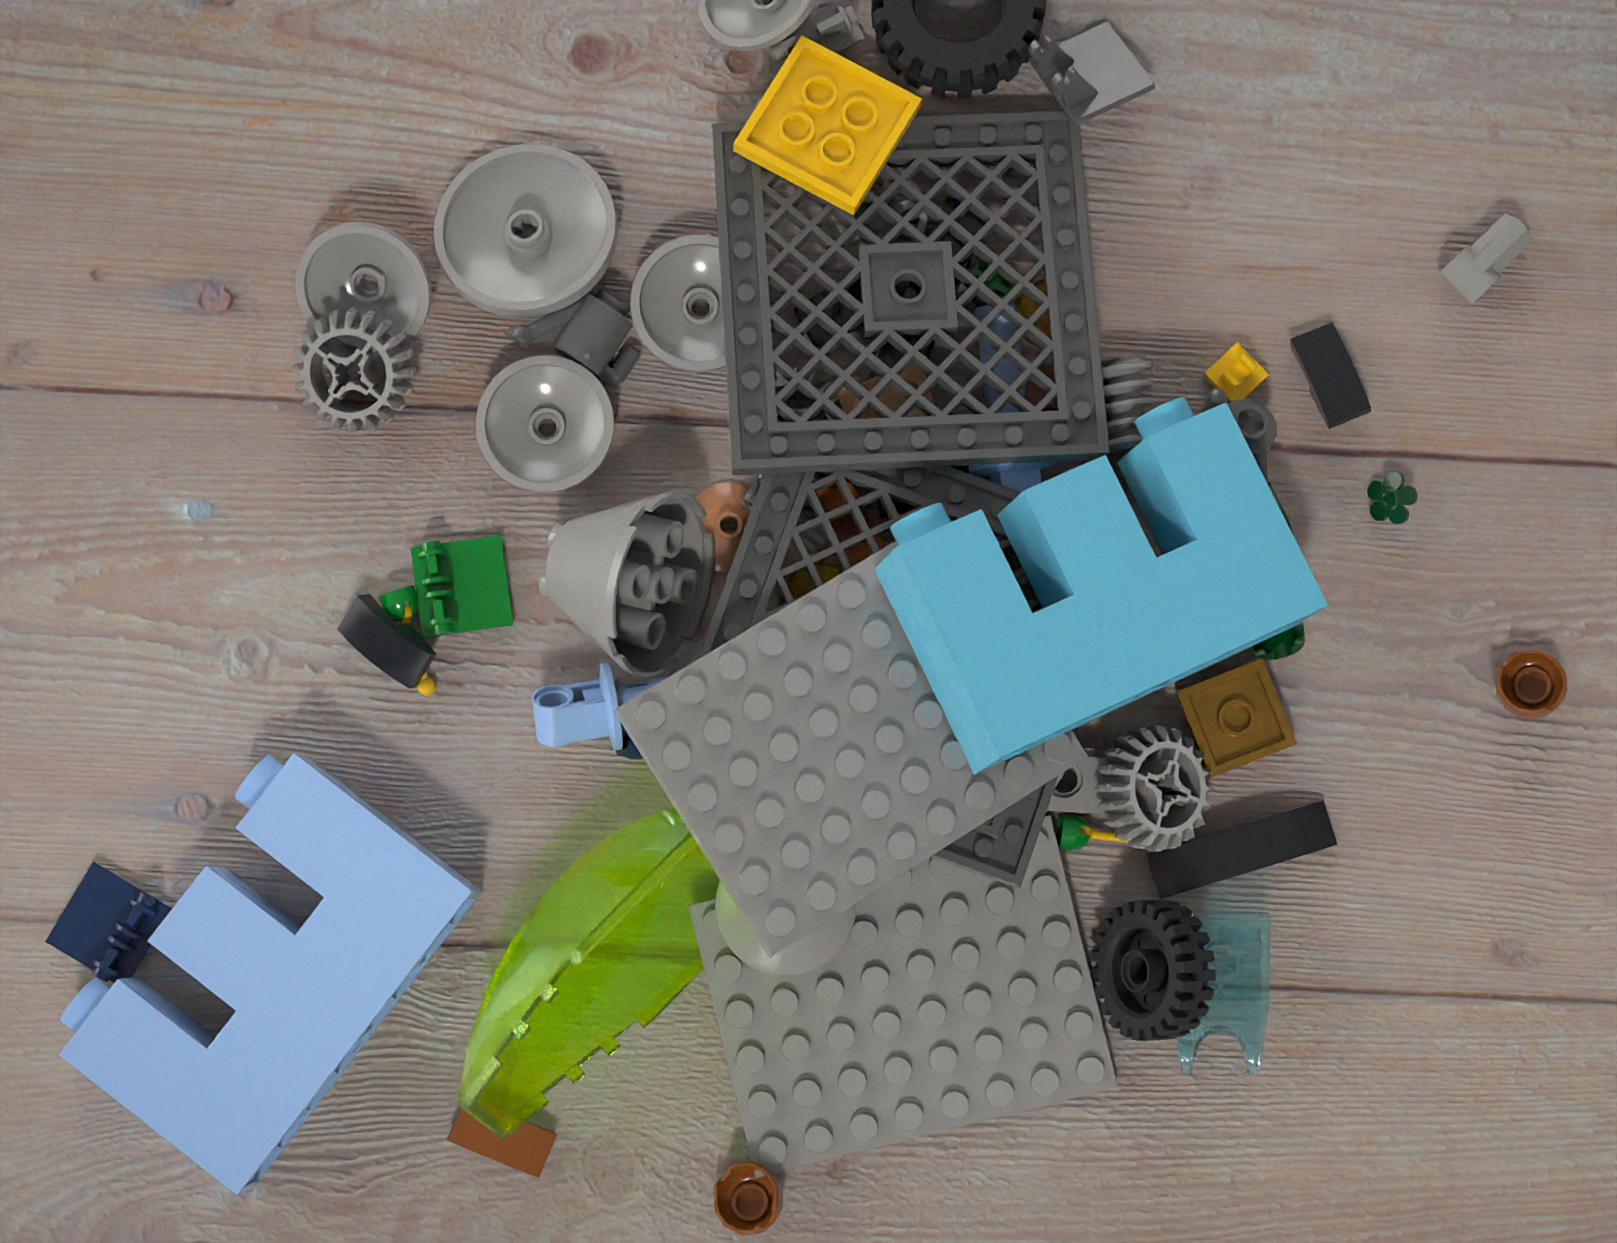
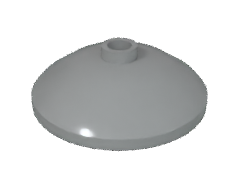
(752, 23)
(334, 278)
(663, 302)
(538, 392)
(796, 959)

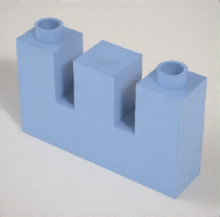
(298, 992)

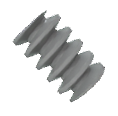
(1124, 400)

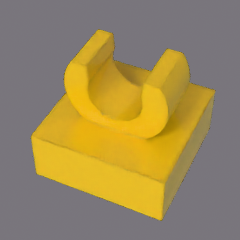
(1236, 373)

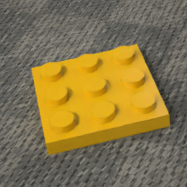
(827, 125)

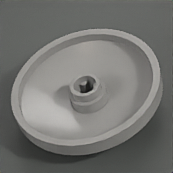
(526, 230)

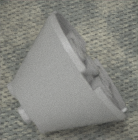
(634, 578)

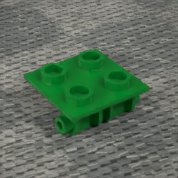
(461, 586)

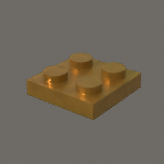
(1236, 717)

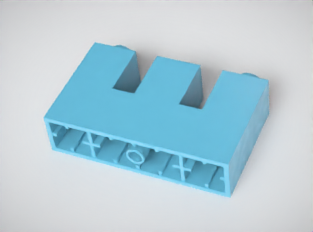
(1111, 610)

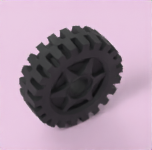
(1153, 970)

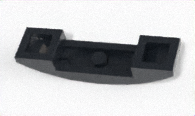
(1242, 849)

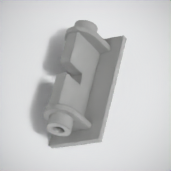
(831, 28)

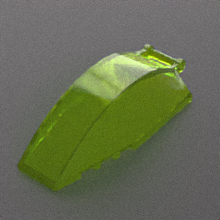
(586, 965)

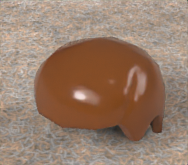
(1531, 684)
(747, 1202)

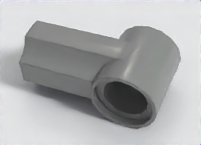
(1479, 265)

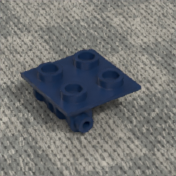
(108, 924)

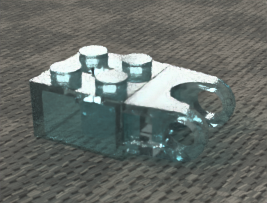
(1241, 991)

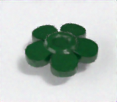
(1391, 498)

